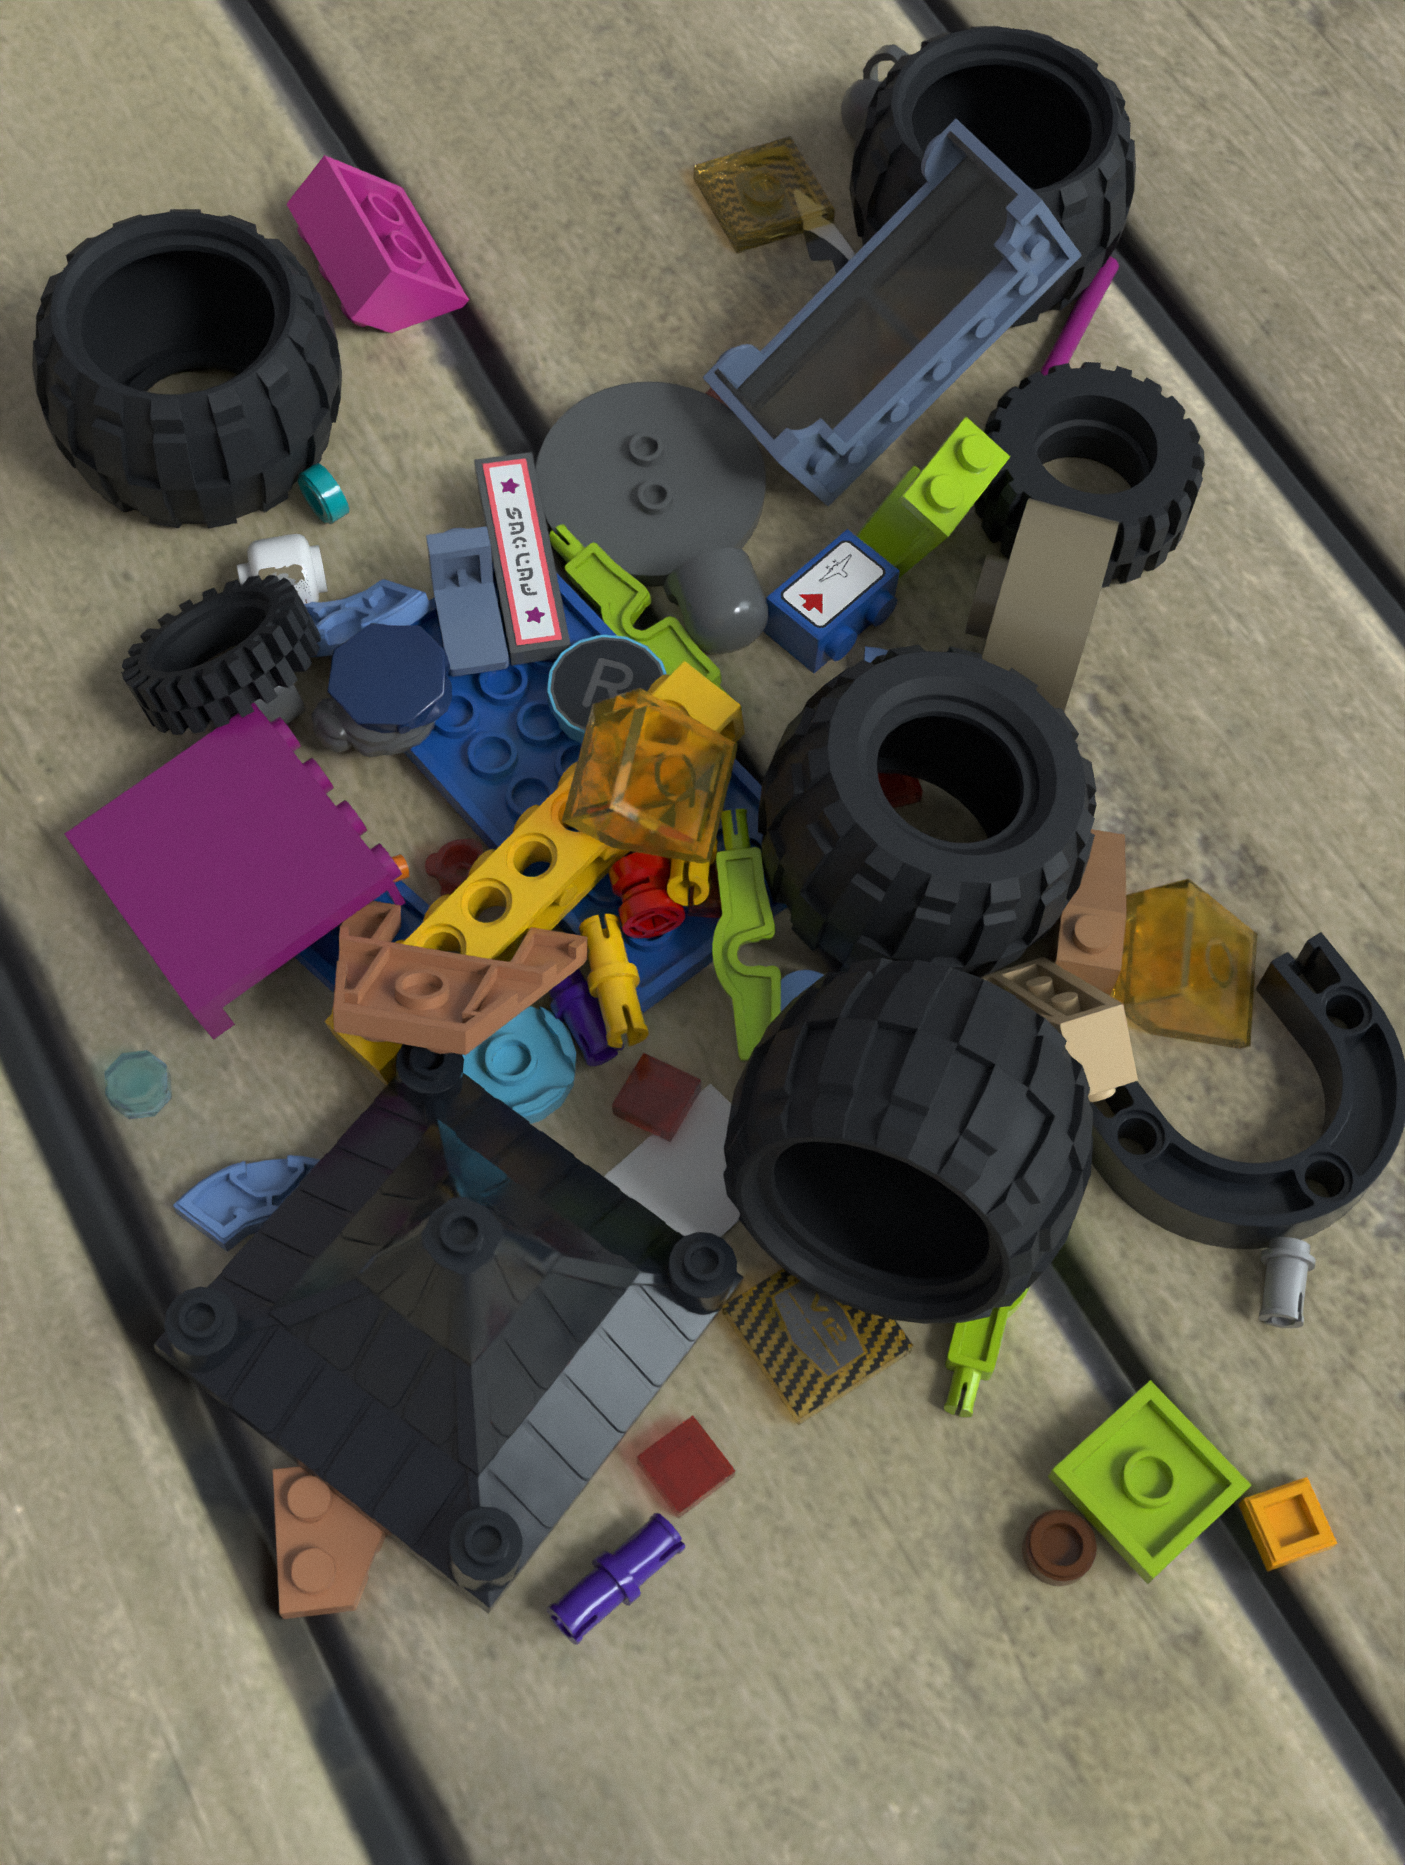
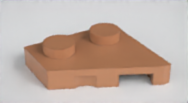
(319, 1546)

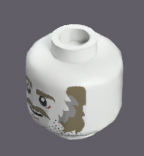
(290, 559)

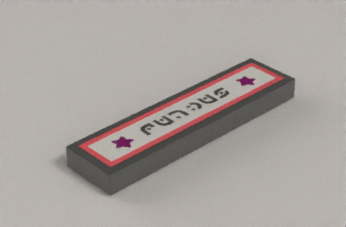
(522, 558)

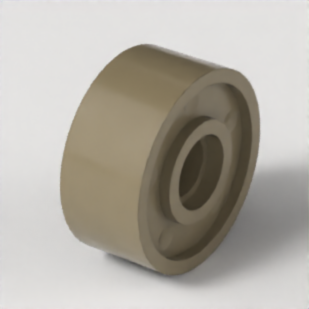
(1044, 596)

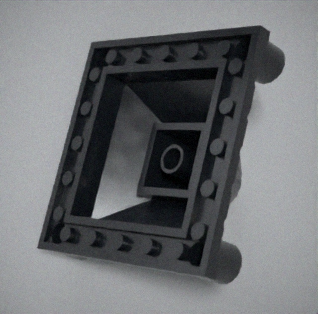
(451, 1323)

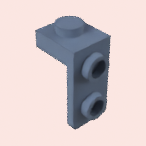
(467, 600)

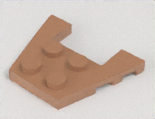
(437, 995)

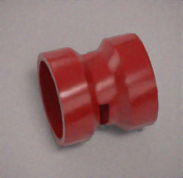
(642, 886)

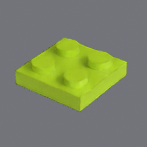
(1149, 1481)

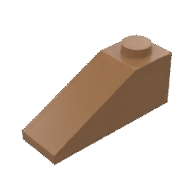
(1092, 925)

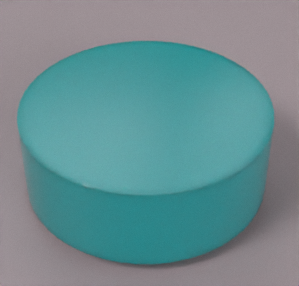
(323, 493)

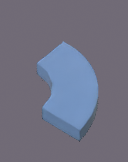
(380, 604)
(241, 1197)

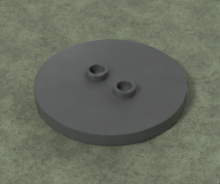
(652, 476)

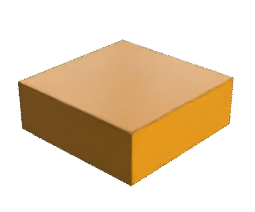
(1287, 1523)

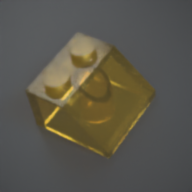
(650, 779)
(1187, 967)

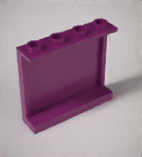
(232, 861)

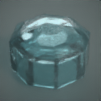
(138, 1084)

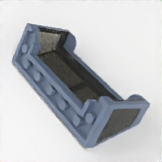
(898, 318)

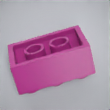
(373, 248)

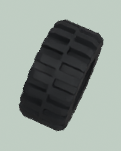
(1105, 420)

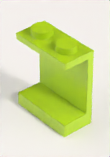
(933, 501)

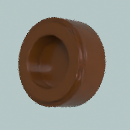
(1059, 1547)

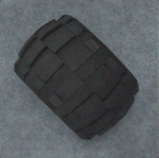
(1034, 108)
(172, 299)
(878, 886)
(910, 1141)

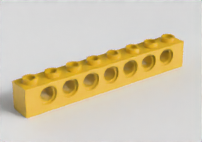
(538, 835)

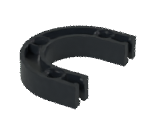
(1251, 1203)

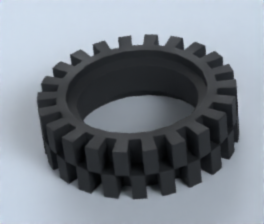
(272, 643)

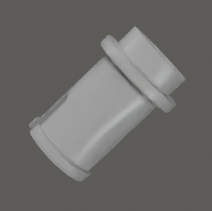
(1285, 1281)

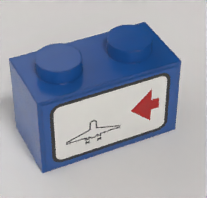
(832, 601)

